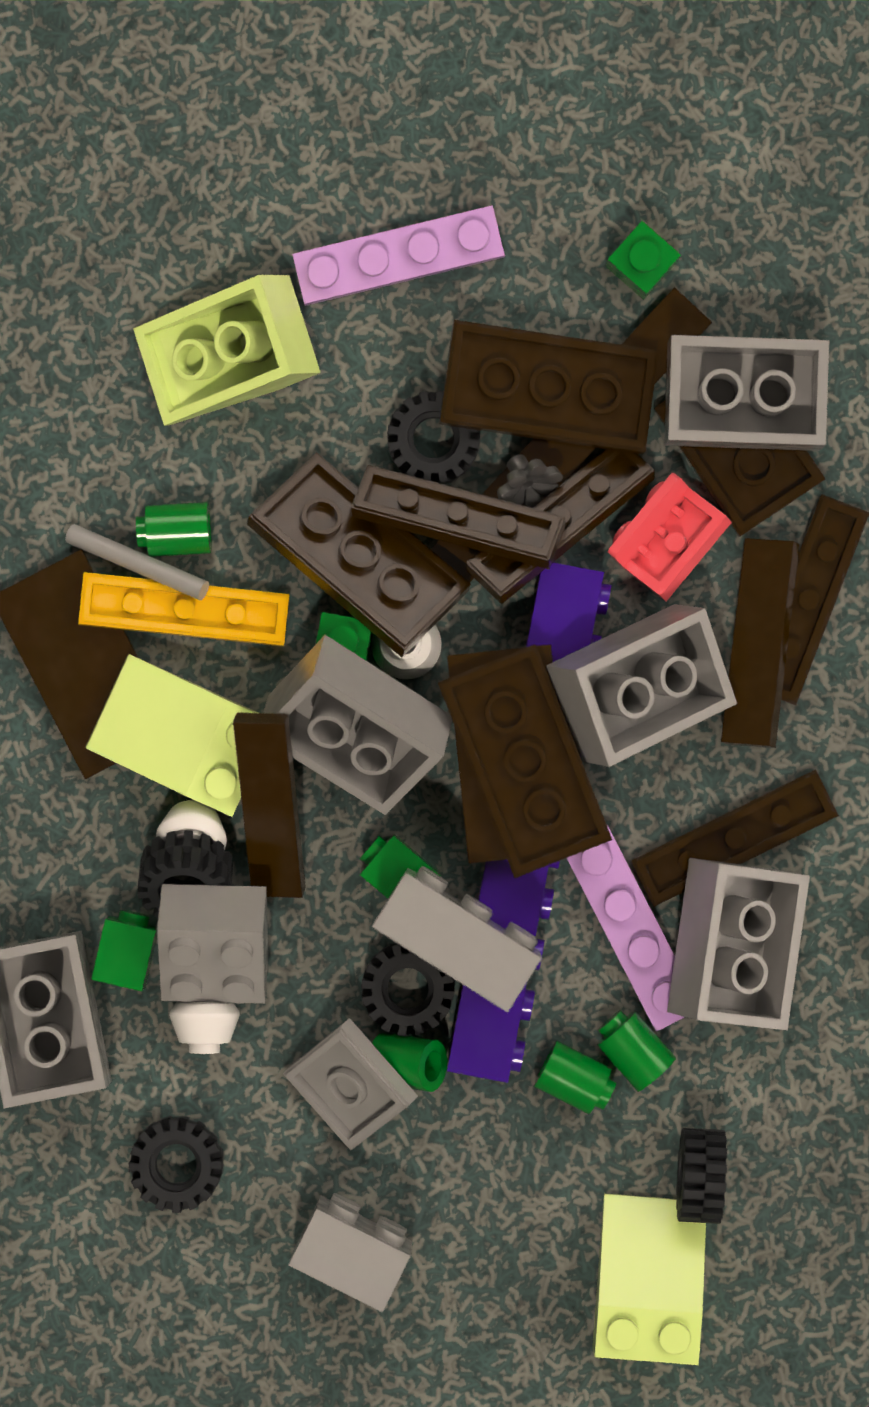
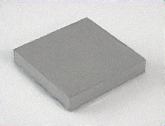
(350, 1084)

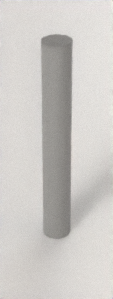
(137, 562)

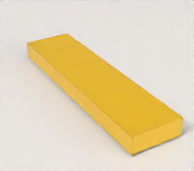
(156, 608)

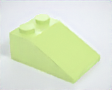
(227, 348)
(171, 734)
(649, 1282)

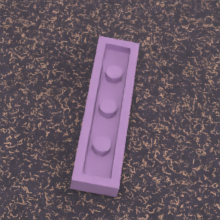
(398, 255)
(628, 926)

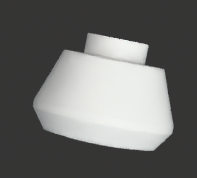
(415, 662)
(194, 817)
(204, 1024)

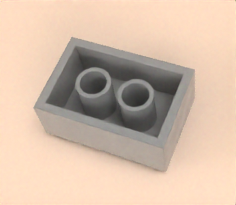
(746, 392)
(642, 684)
(359, 725)
(459, 937)
(738, 944)
(49, 1022)

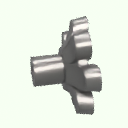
(528, 481)

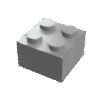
(213, 943)
(352, 1251)

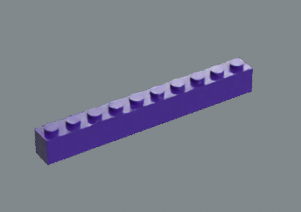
(484, 1033)

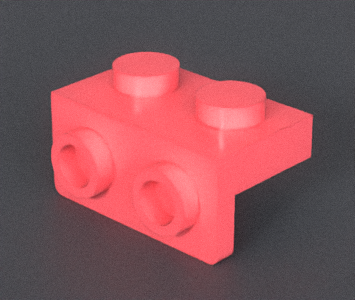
(668, 536)

